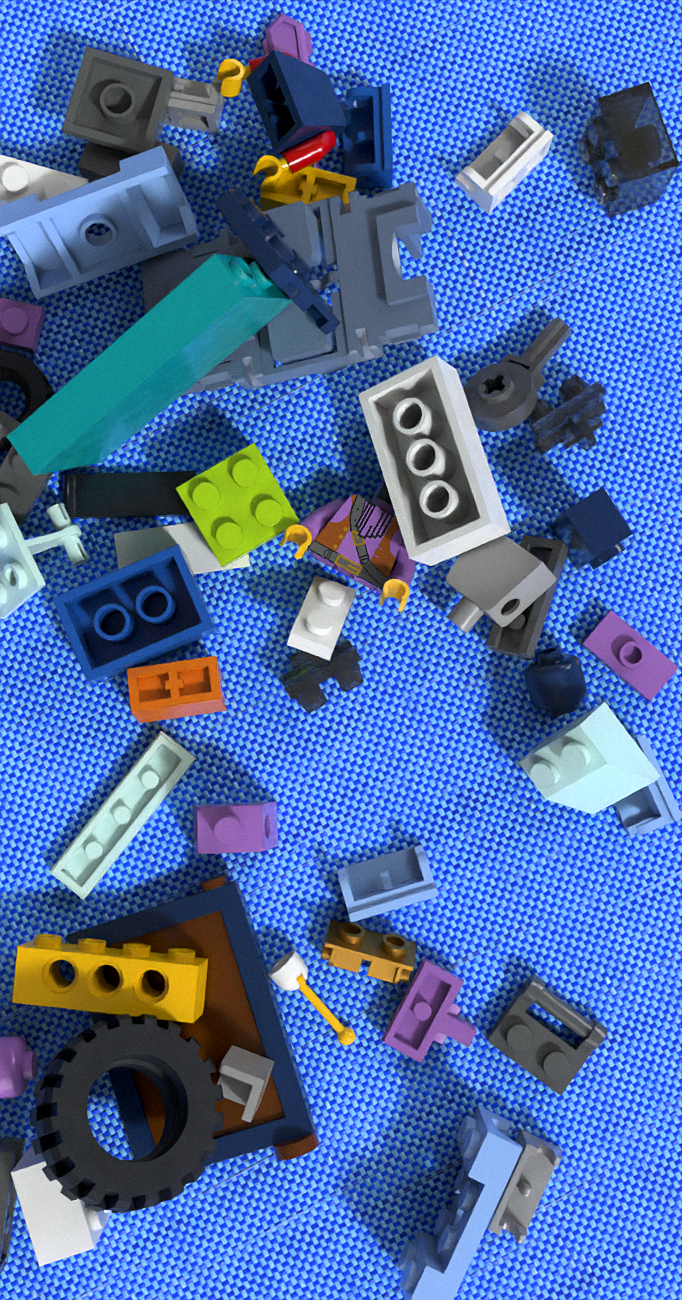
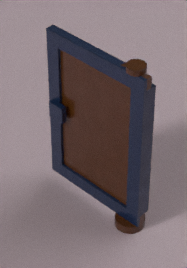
(237, 1012)

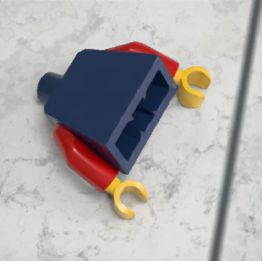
(294, 107)

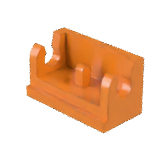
(176, 689)

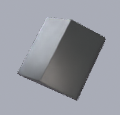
(118, 102)

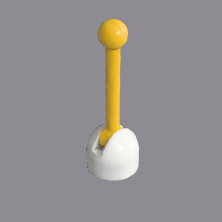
(291, 974)

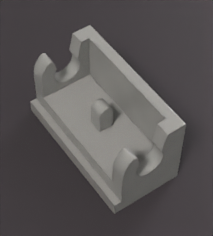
(195, 105)
(525, 1186)

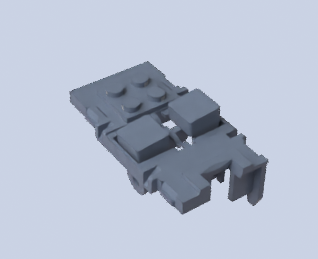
(373, 299)

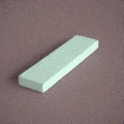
(122, 815)

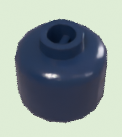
(555, 682)

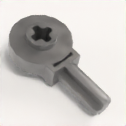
(508, 390)

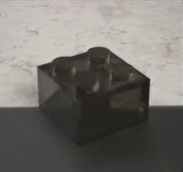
(628, 150)

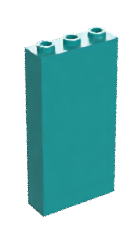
(150, 365)

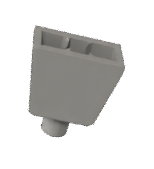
(496, 582)

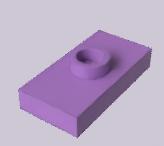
(629, 656)

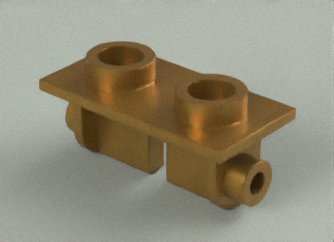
(389, 954)

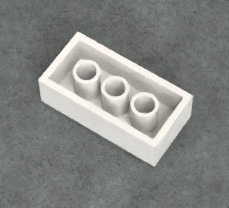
(433, 462)

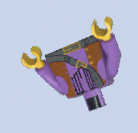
(360, 542)

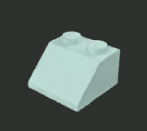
(589, 763)

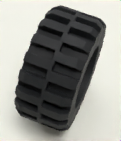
(188, 1101)

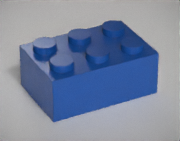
(135, 615)

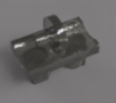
(571, 421)
(312, 670)

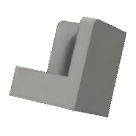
(244, 1078)

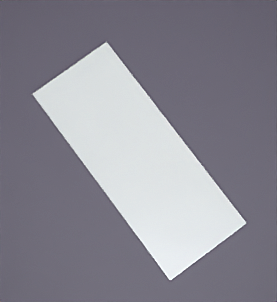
(140, 544)

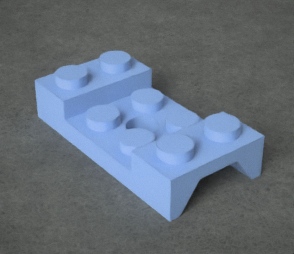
(138, 205)
(437, 1266)

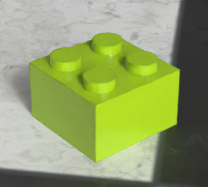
(238, 505)

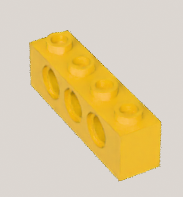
(41, 983)

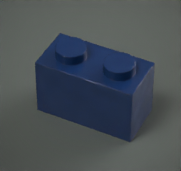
(592, 530)

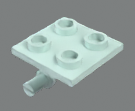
(18, 569)

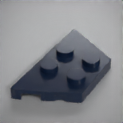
(280, 263)

